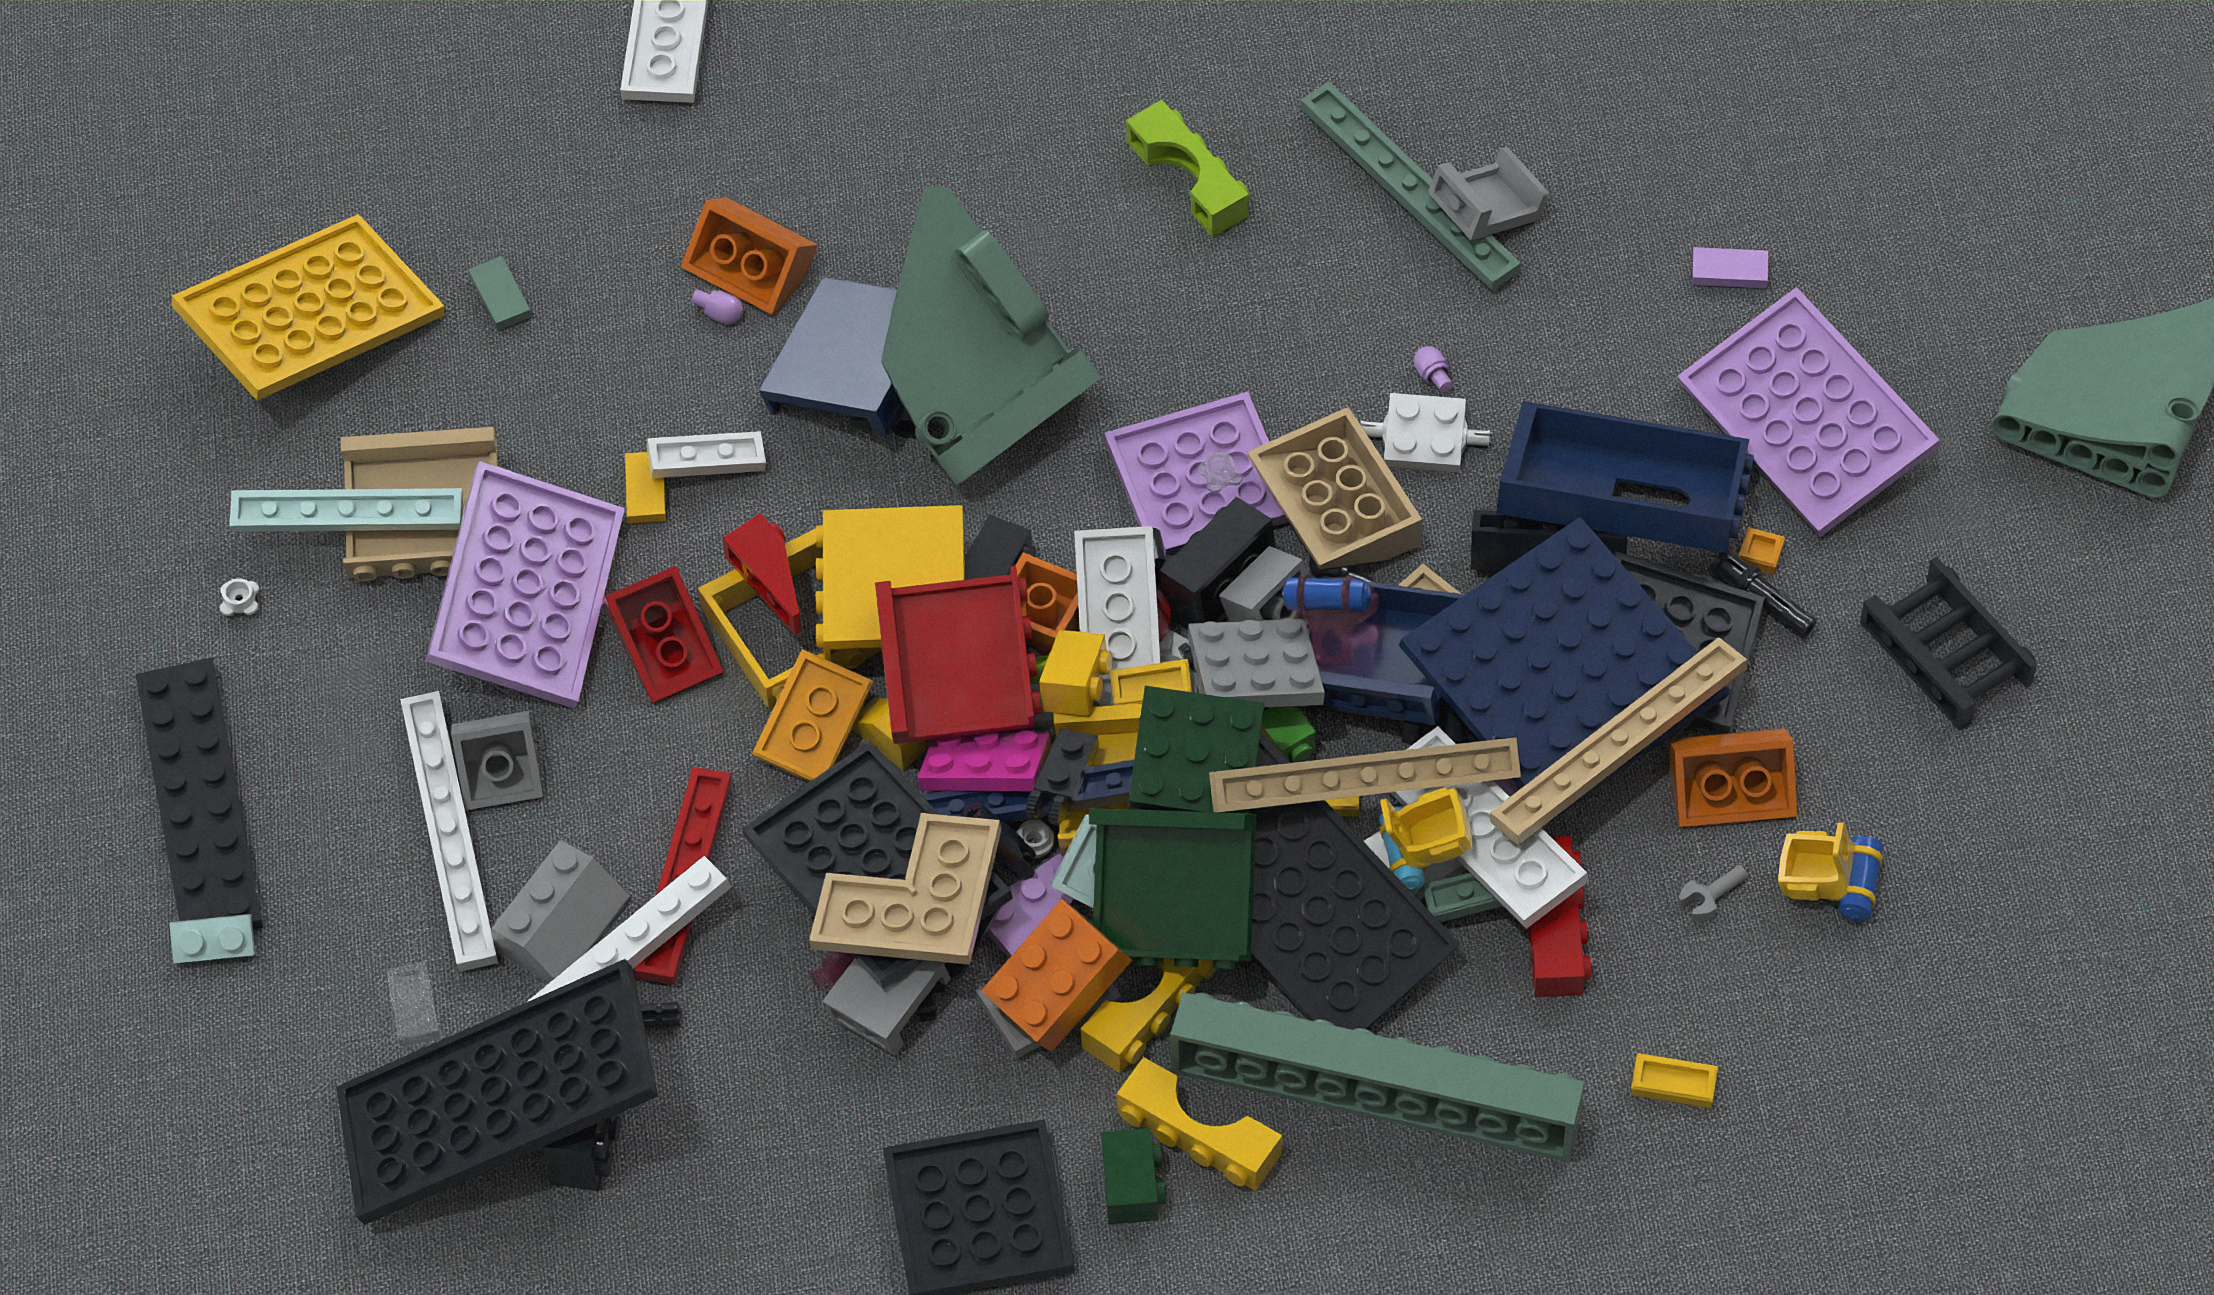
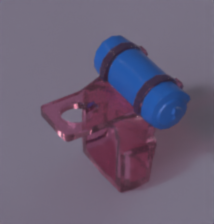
(1331, 605)

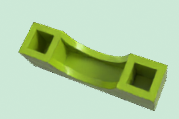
(1163, 138)

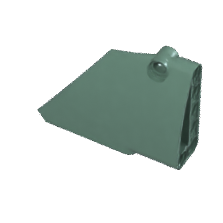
(973, 342)

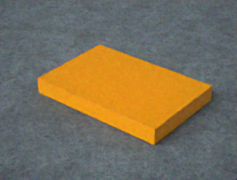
(812, 717)

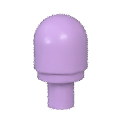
(719, 306)
(1433, 368)

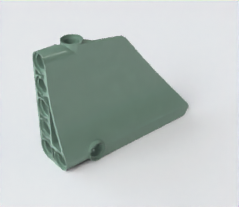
(2115, 396)

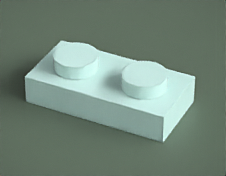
(212, 938)

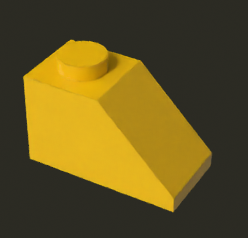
(875, 726)

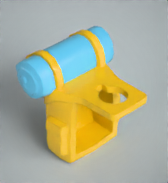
(1424, 833)

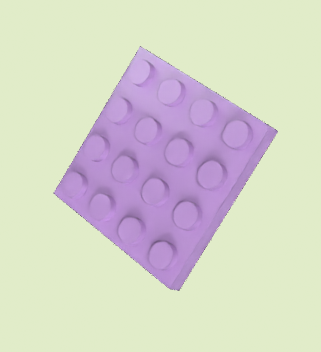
(1161, 464)

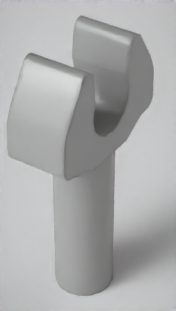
(1708, 894)

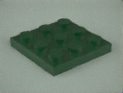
(1184, 740)

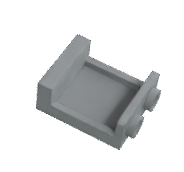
(1489, 196)
(880, 1012)

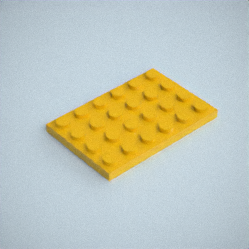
(307, 306)

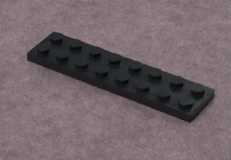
(197, 793)

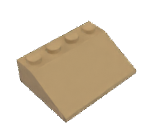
(1338, 493)

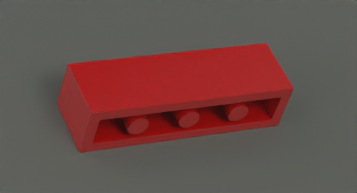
(1558, 943)

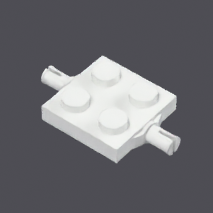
(1425, 432)

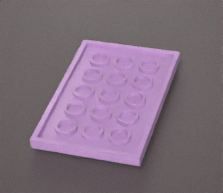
(1811, 409)
(525, 585)

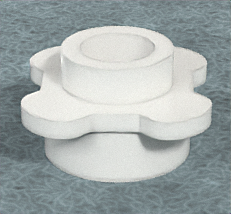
(235, 589)

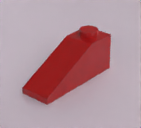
(761, 559)

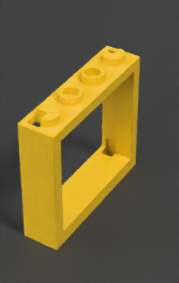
(733, 590)

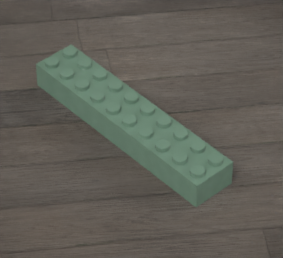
(1376, 1076)

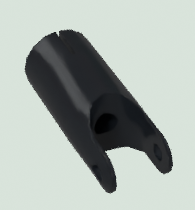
(1010, 844)

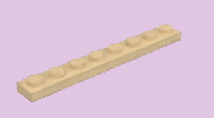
(1618, 741)
(1364, 775)

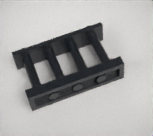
(1932, 673)

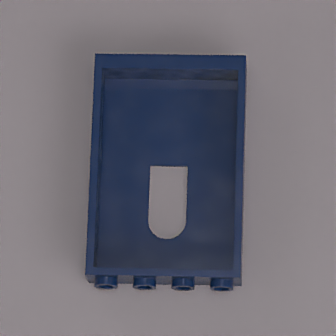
(1570, 459)

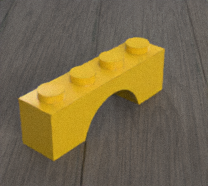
(1120, 1030)
(1239, 1150)

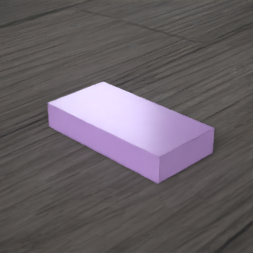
(1730, 267)

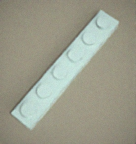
(346, 510)

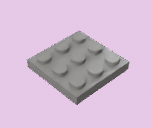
(1257, 661)

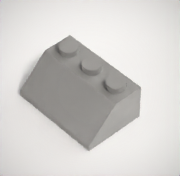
(559, 913)

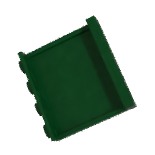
(1175, 884)

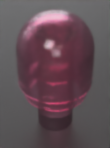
(833, 968)

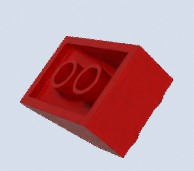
(662, 634)

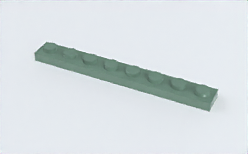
(1405, 182)

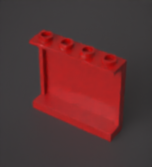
(957, 657)

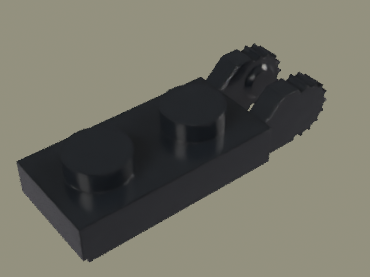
(1062, 774)

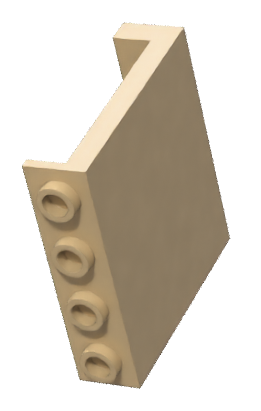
(410, 462)

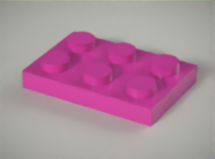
(985, 762)

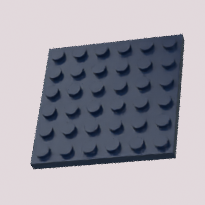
(1552, 651)

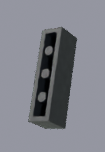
(1503, 539)
(997, 548)

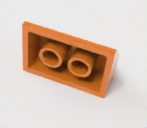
(747, 254)
(1733, 777)

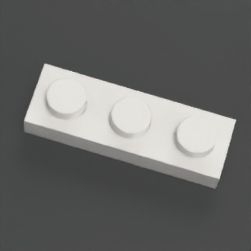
(706, 454)

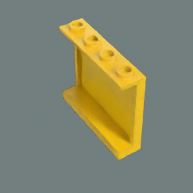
(877, 546)

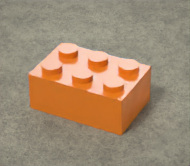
(1056, 975)

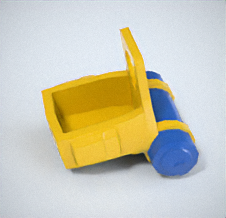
(1832, 869)

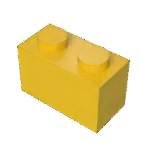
(1074, 673)

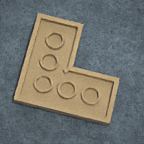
(928, 913)

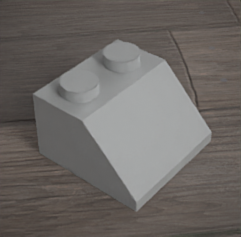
(1259, 588)
(496, 760)

